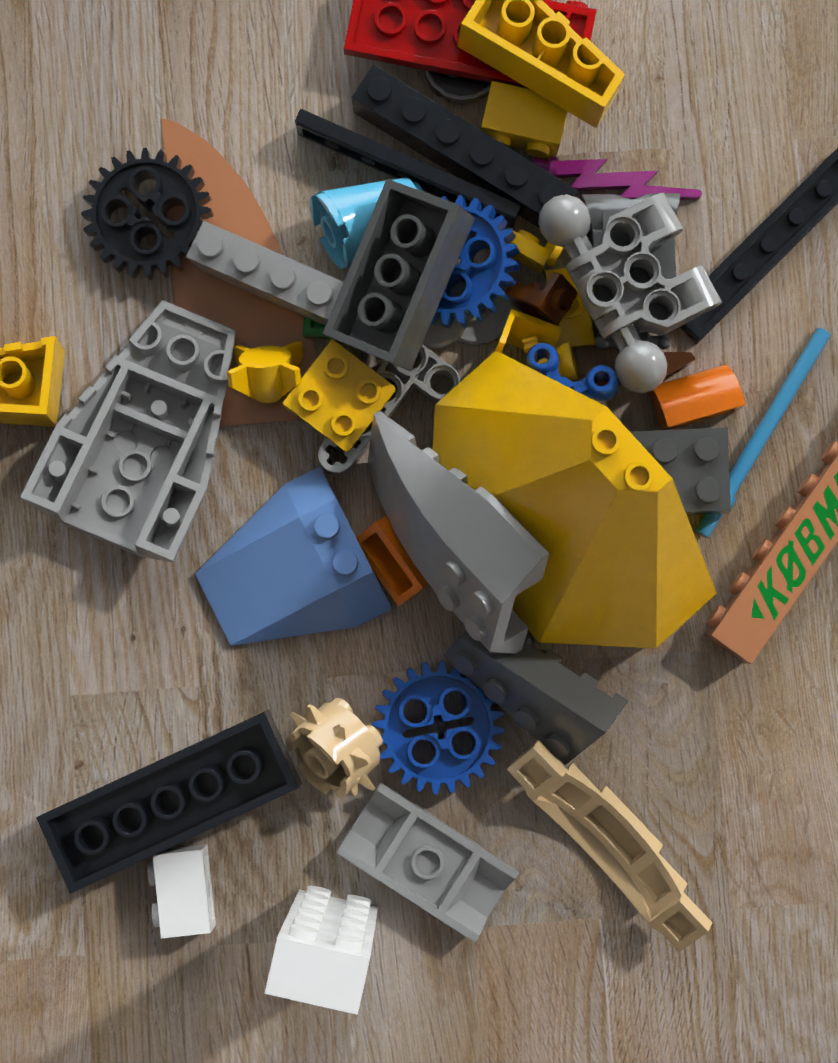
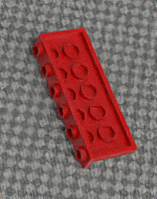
(428, 31)

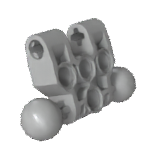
(648, 224)

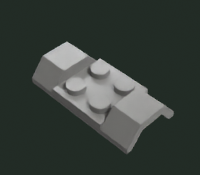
(427, 861)

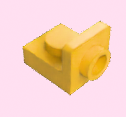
(534, 255)

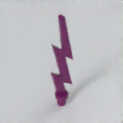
(589, 179)

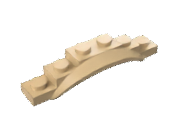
(614, 841)

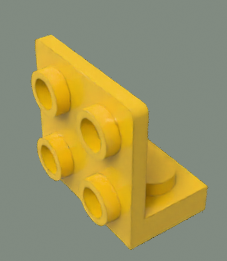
(339, 396)

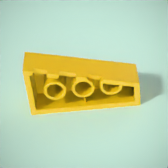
(542, 54)

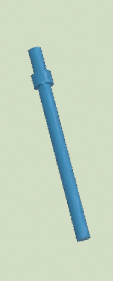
(768, 424)

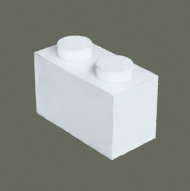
(182, 891)

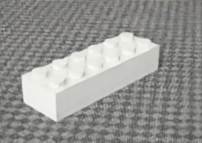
(323, 950)

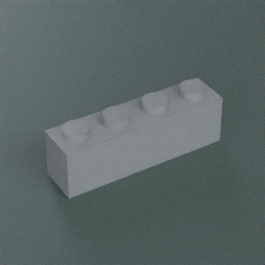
(264, 273)

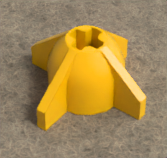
(266, 371)

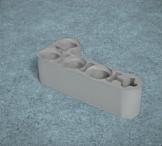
(404, 382)

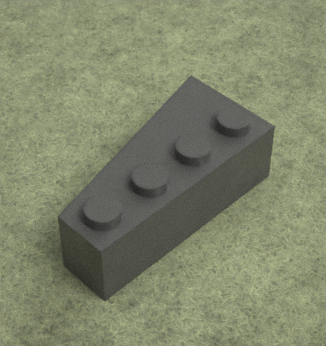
(540, 694)

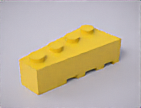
(31, 382)

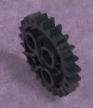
(122, 239)

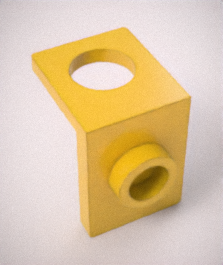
(523, 326)

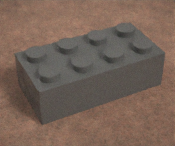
(399, 274)
(696, 463)

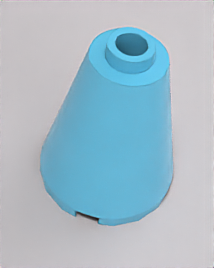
(345, 216)

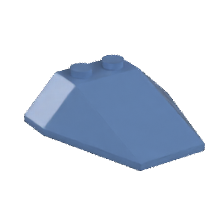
(292, 569)

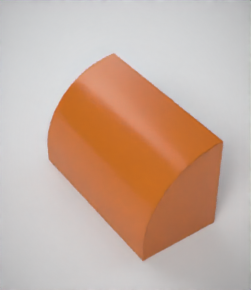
(697, 397)
(391, 561)

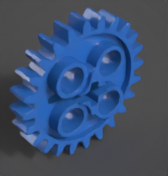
(485, 279)
(445, 764)

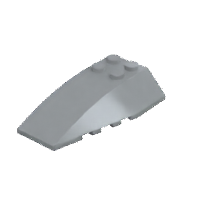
(141, 439)
(456, 536)

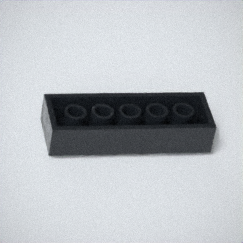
(169, 801)

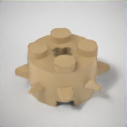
(335, 748)

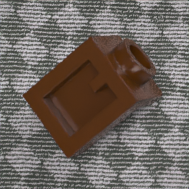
(546, 302)

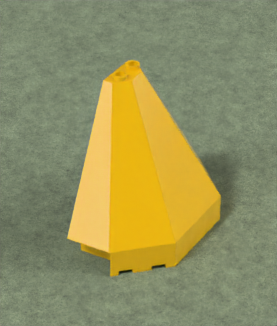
(590, 494)

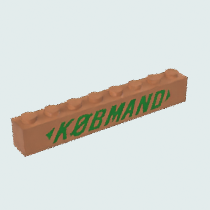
(781, 566)

